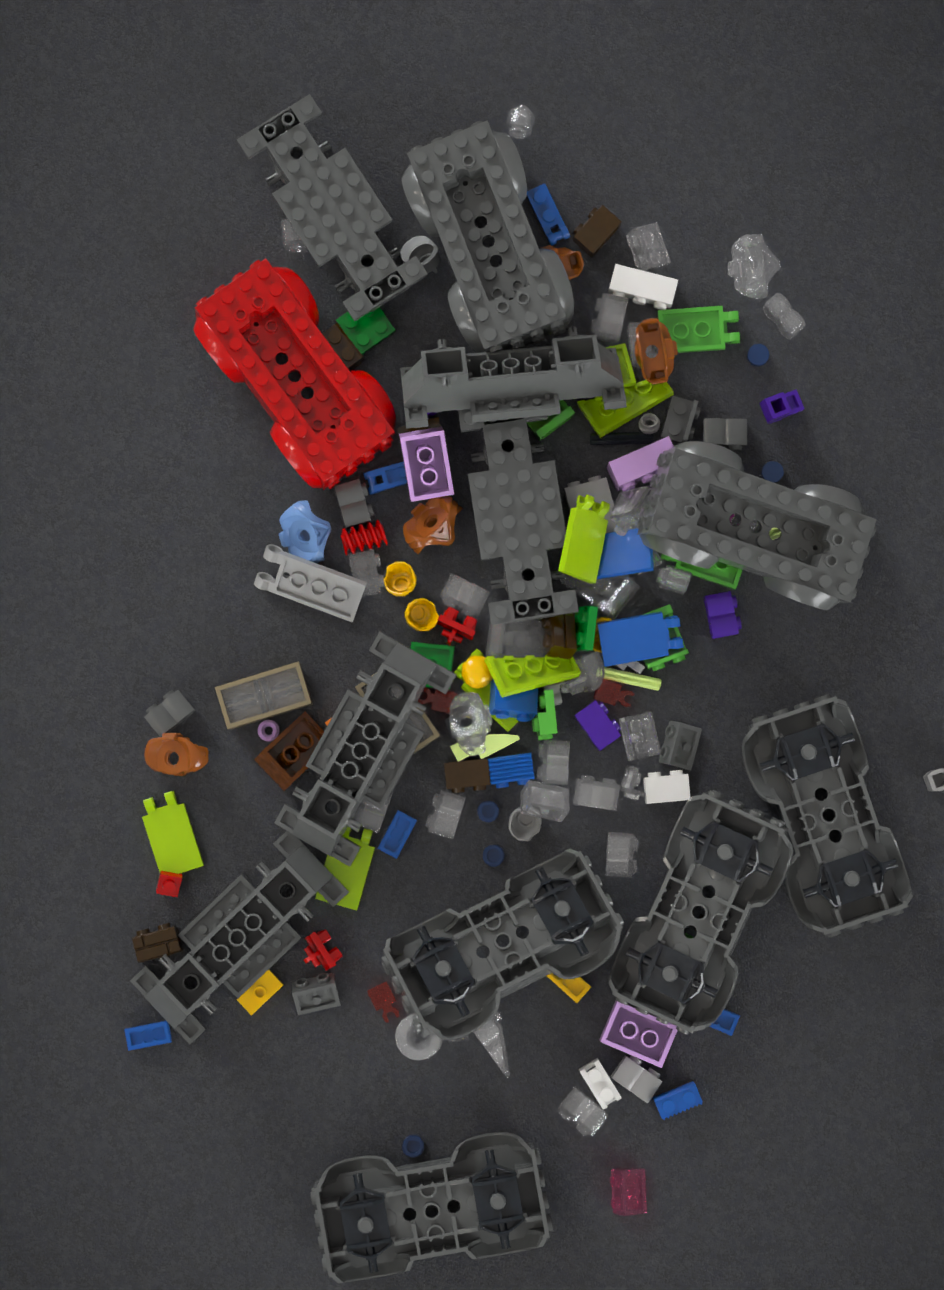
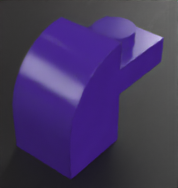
(781, 406)

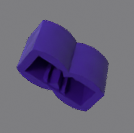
(721, 614)

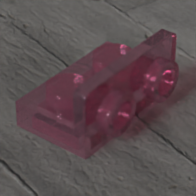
(628, 1191)

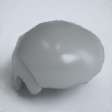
(523, 826)

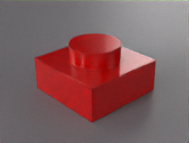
(169, 883)

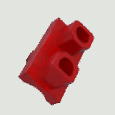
(448, 621)
(326, 958)

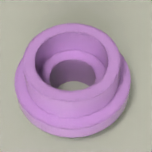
(268, 723)

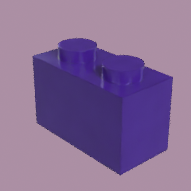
(598, 725)

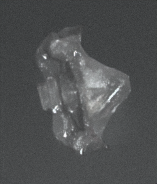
(752, 266)
(470, 738)

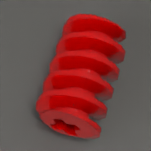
(363, 537)

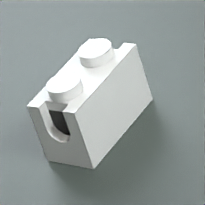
(666, 788)
(600, 1083)

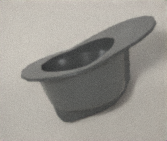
(424, 250)

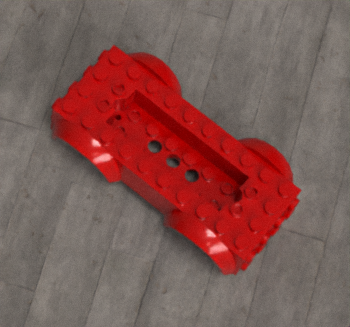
(274, 314)

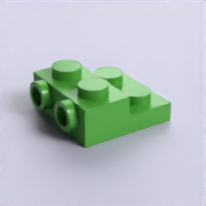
(545, 722)

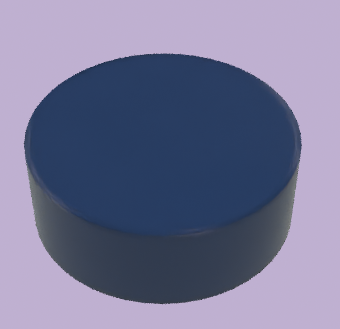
(758, 355)
(772, 471)
(488, 811)
(493, 855)
(413, 1146)

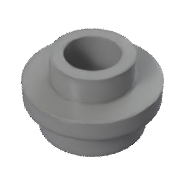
(649, 418)

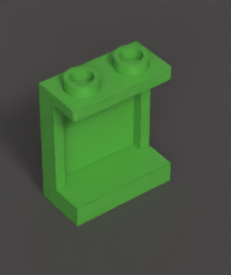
(545, 427)
(675, 655)

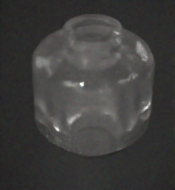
(520, 122)

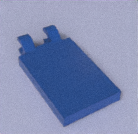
(624, 555)
(637, 638)

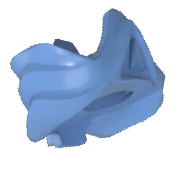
(304, 532)

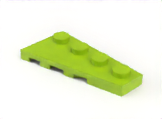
(638, 400)
(528, 673)

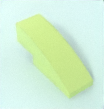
(493, 743)

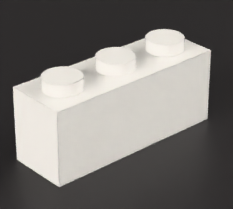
(643, 287)

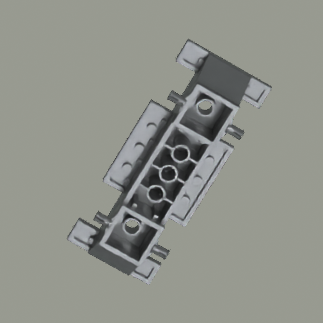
(331, 208)
(511, 381)
(518, 519)
(364, 748)
(238, 936)

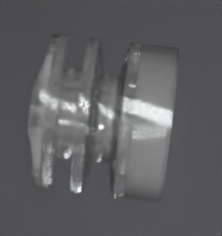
(408, 1045)

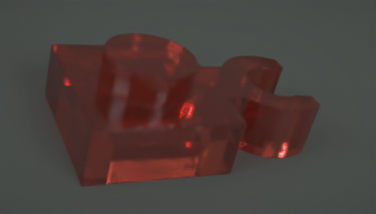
(610, 692)
(439, 700)
(382, 998)

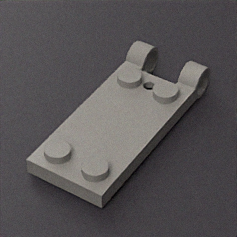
(312, 584)

